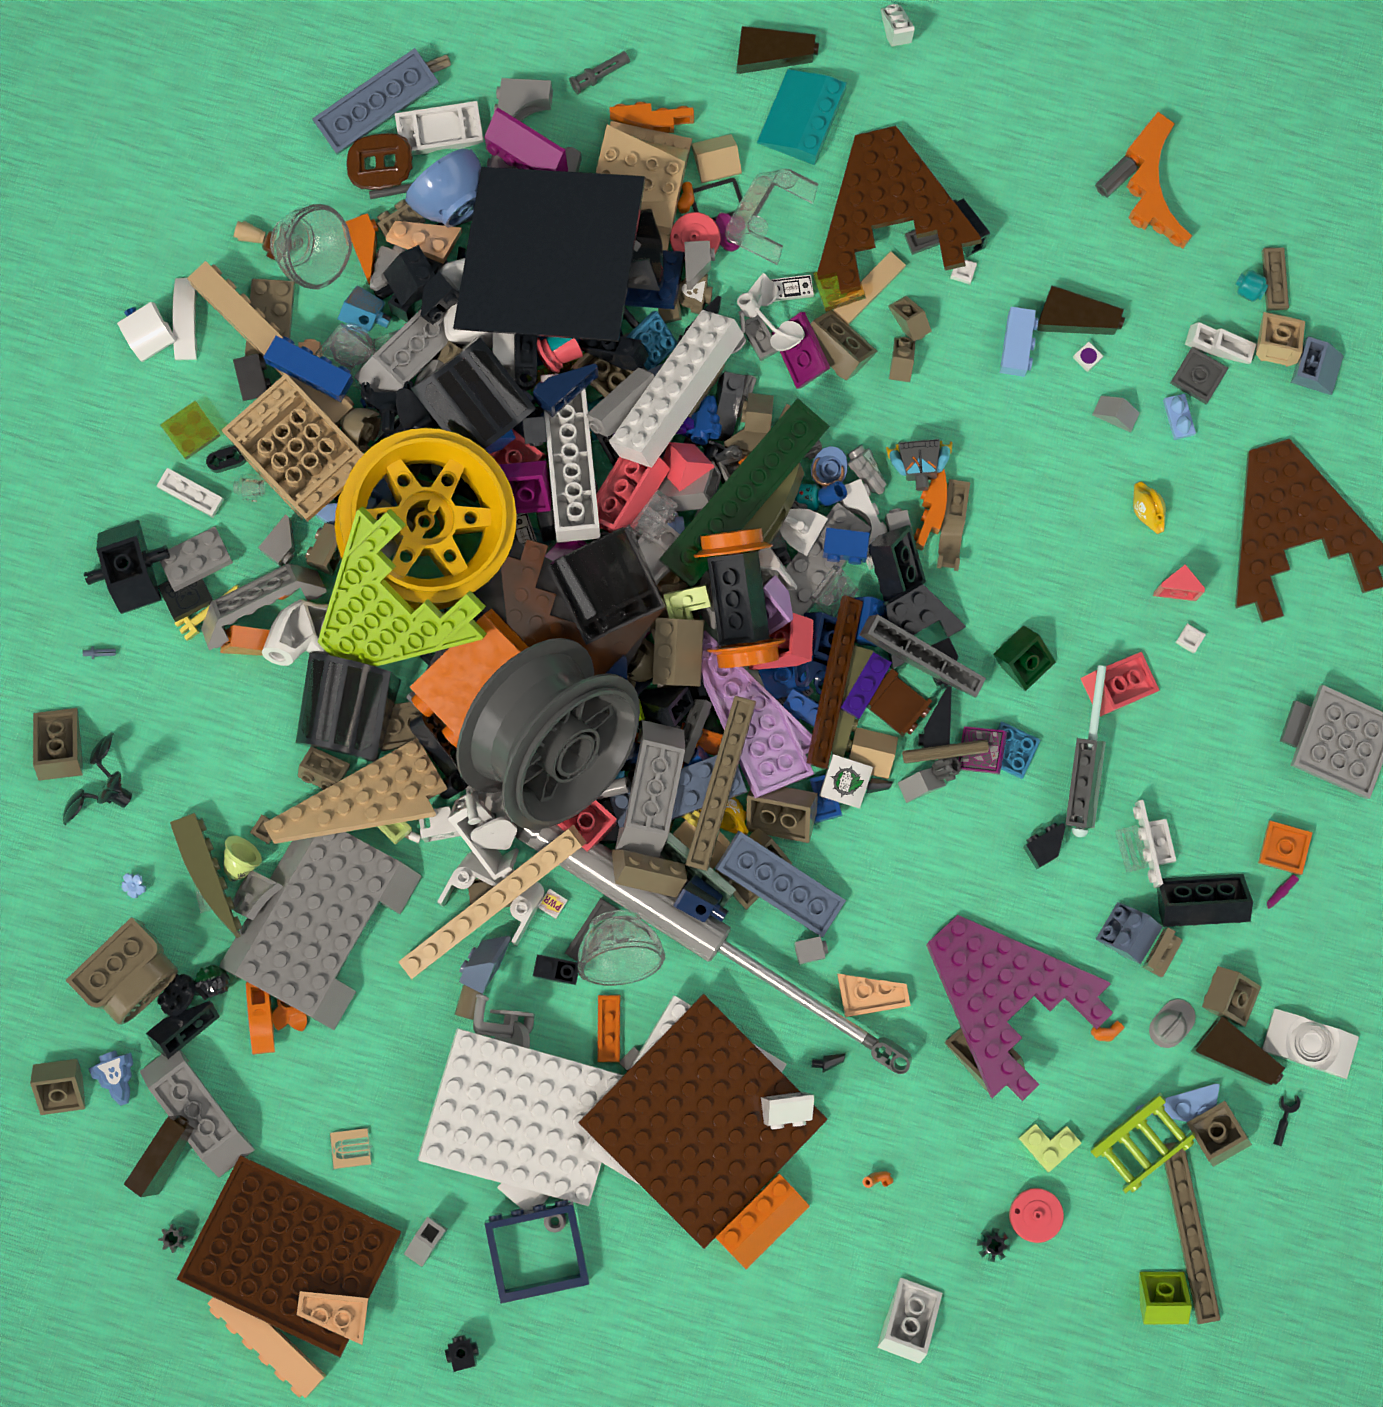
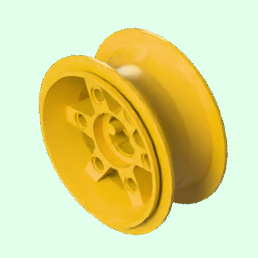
(460, 459)

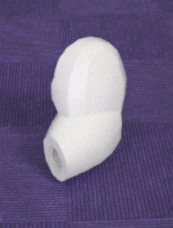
(295, 632)

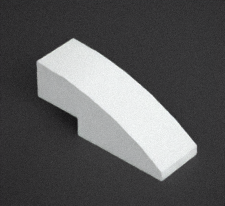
(1220, 343)

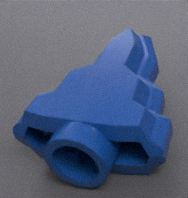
(705, 422)

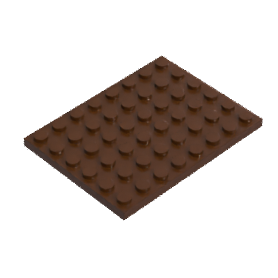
(282, 1239)

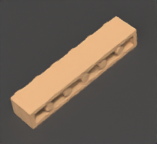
(273, 1348)

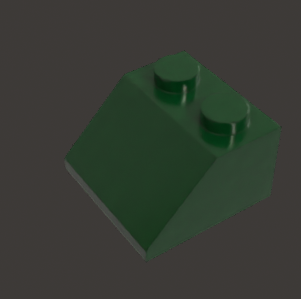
(1024, 657)

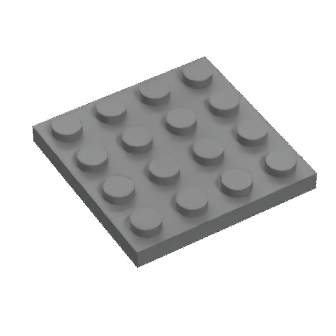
(1342, 742)

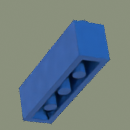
(308, 368)

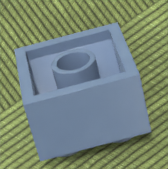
(483, 963)

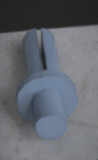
(94, 652)

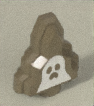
(697, 296)

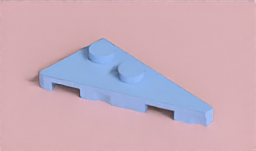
(1190, 1104)

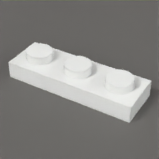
(190, 492)

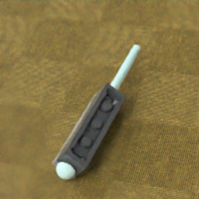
(1087, 769)

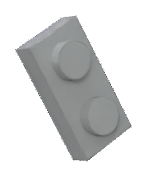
(759, 337)

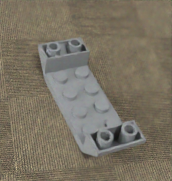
(404, 355)
(255, 595)
(653, 789)
(184, 1094)

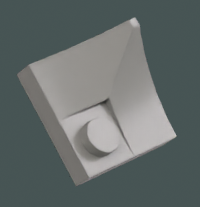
(254, 894)

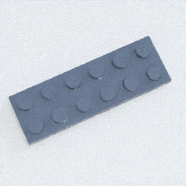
(375, 101)
(690, 791)
(780, 884)

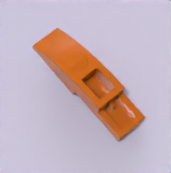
(660, 120)
(935, 500)
(260, 1020)

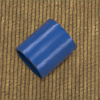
(832, 493)

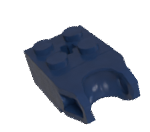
(823, 634)

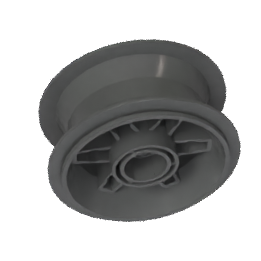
(548, 733)

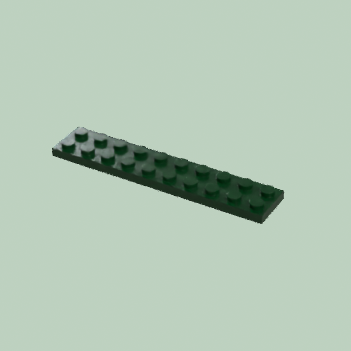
(746, 488)

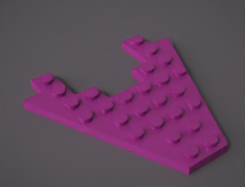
(991, 980)

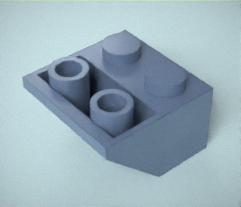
(1317, 366)
(1129, 932)

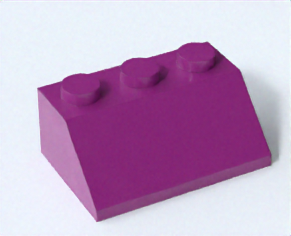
(529, 485)

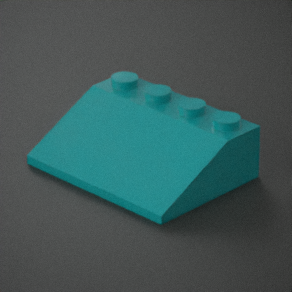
(802, 114)

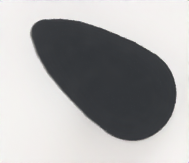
(412, 412)

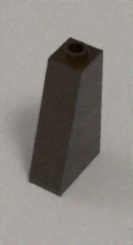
(773, 49)
(1078, 314)
(1236, 1052)
(160, 1157)

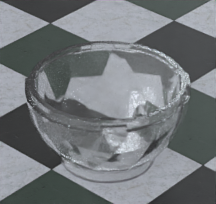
(319, 237)
(619, 950)

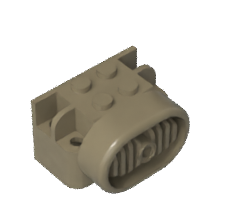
(124, 973)

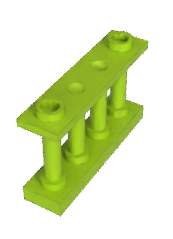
(1139, 1121)

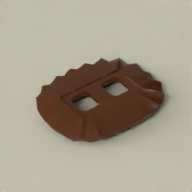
(379, 146)

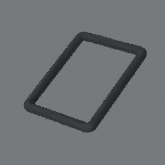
(715, 185)

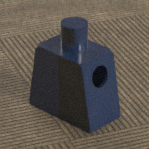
(700, 901)

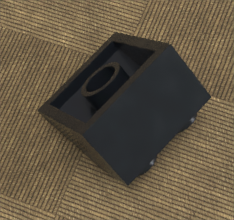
(409, 275)

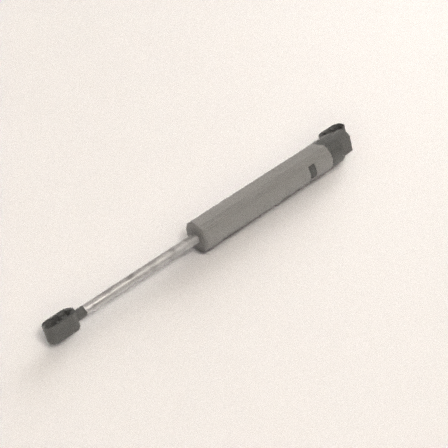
(700, 937)

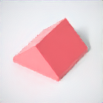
(685, 464)
(1181, 586)

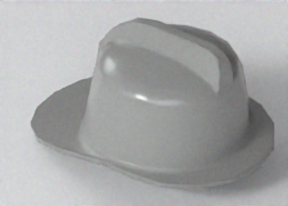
(1172, 1023)

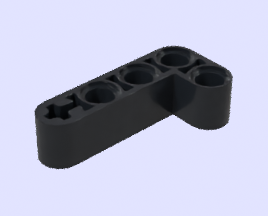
(430, 735)

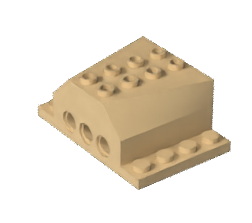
(649, 154)
(294, 447)

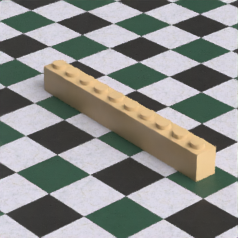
(255, 329)
(492, 901)

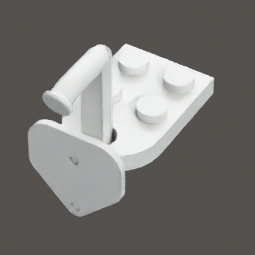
(489, 830)

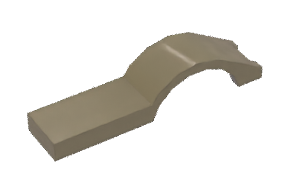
(953, 524)

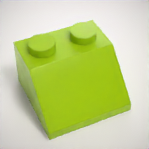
(1164, 1298)

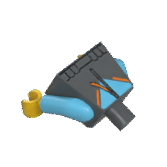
(920, 460)

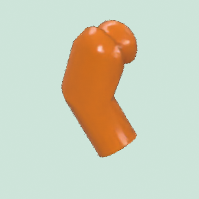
(686, 199)
(1107, 1034)
(876, 1177)

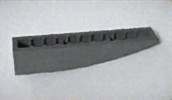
(921, 655)

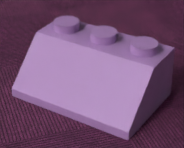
(777, 604)

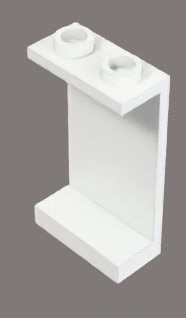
(491, 859)

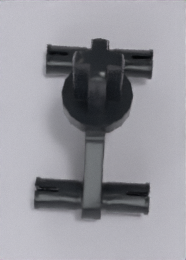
(385, 403)

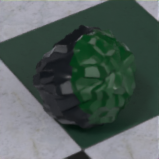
(211, 981)

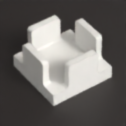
(440, 826)

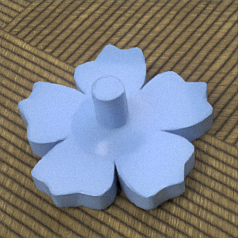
(133, 885)

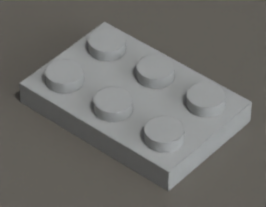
(195, 559)

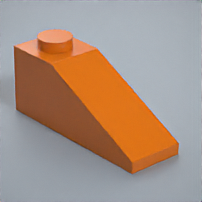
(364, 241)

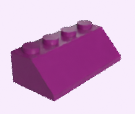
(522, 145)

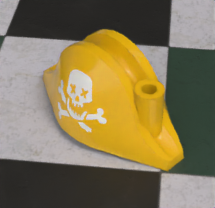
(1149, 507)
(734, 817)

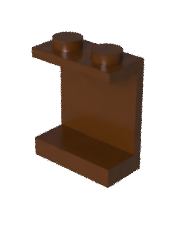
(898, 704)

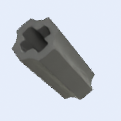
(1116, 176)

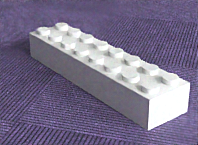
(676, 388)
(572, 471)

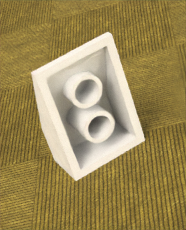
(910, 1321)

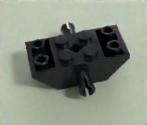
(135, 584)

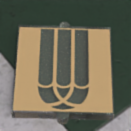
(351, 1148)

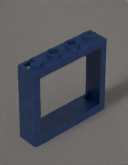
(545, 1287)

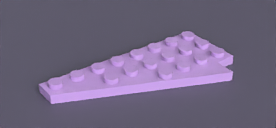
(775, 740)

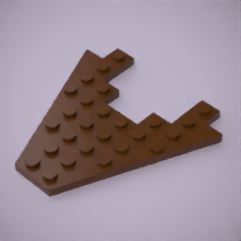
(887, 187)
(1290, 507)
(530, 610)

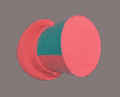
(557, 351)

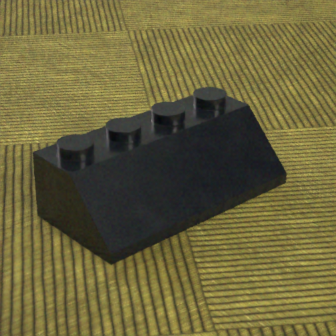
(1204, 900)

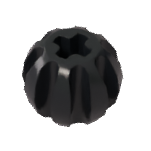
(988, 1240)

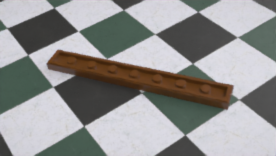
(834, 682)

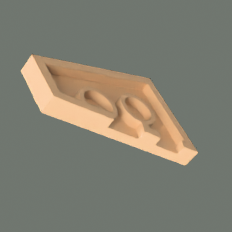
(434, 240)
(870, 995)
(336, 1313)

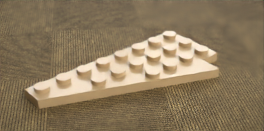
(377, 795)

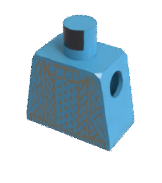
(364, 309)

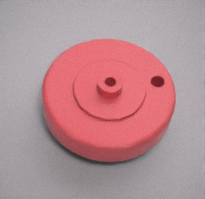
(694, 227)
(1036, 1215)

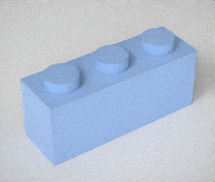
(1018, 341)

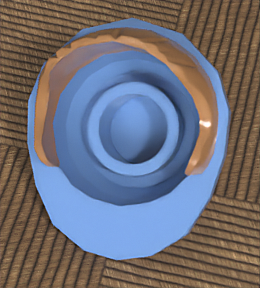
(829, 466)

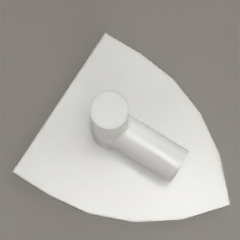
(802, 529)

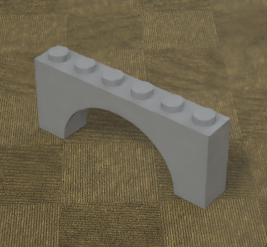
(520, 100)

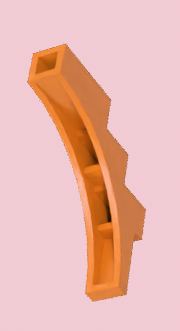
(1145, 183)

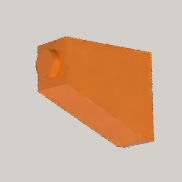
(245, 640)

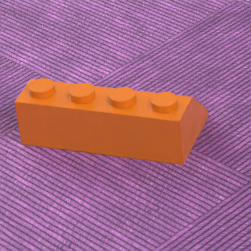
(762, 1221)

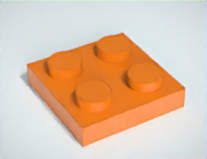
(1285, 847)

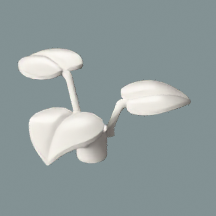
(763, 294)

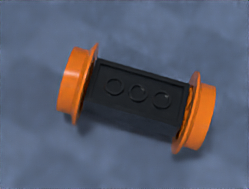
(739, 598)

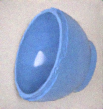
(447, 188)

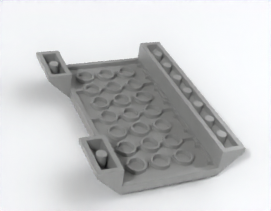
(316, 920)

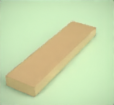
(873, 285)

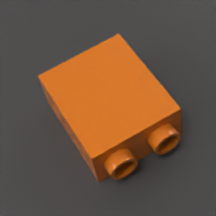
(462, 671)

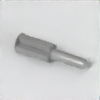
(749, 384)

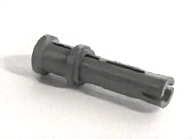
(589, 74)

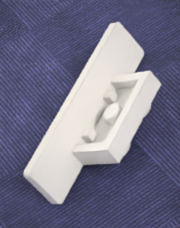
(1156, 841)

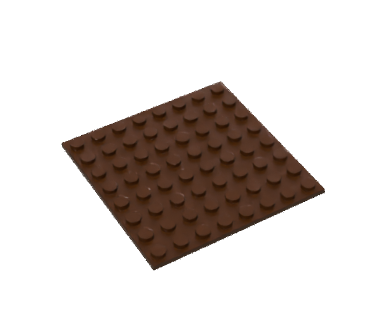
(694, 1121)

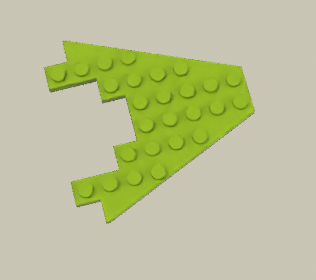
(371, 620)

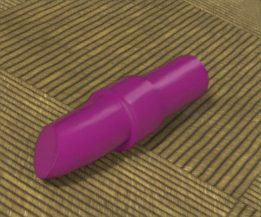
(1282, 891)

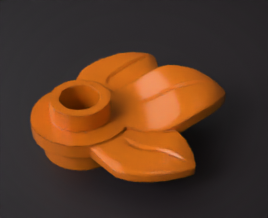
(287, 1014)

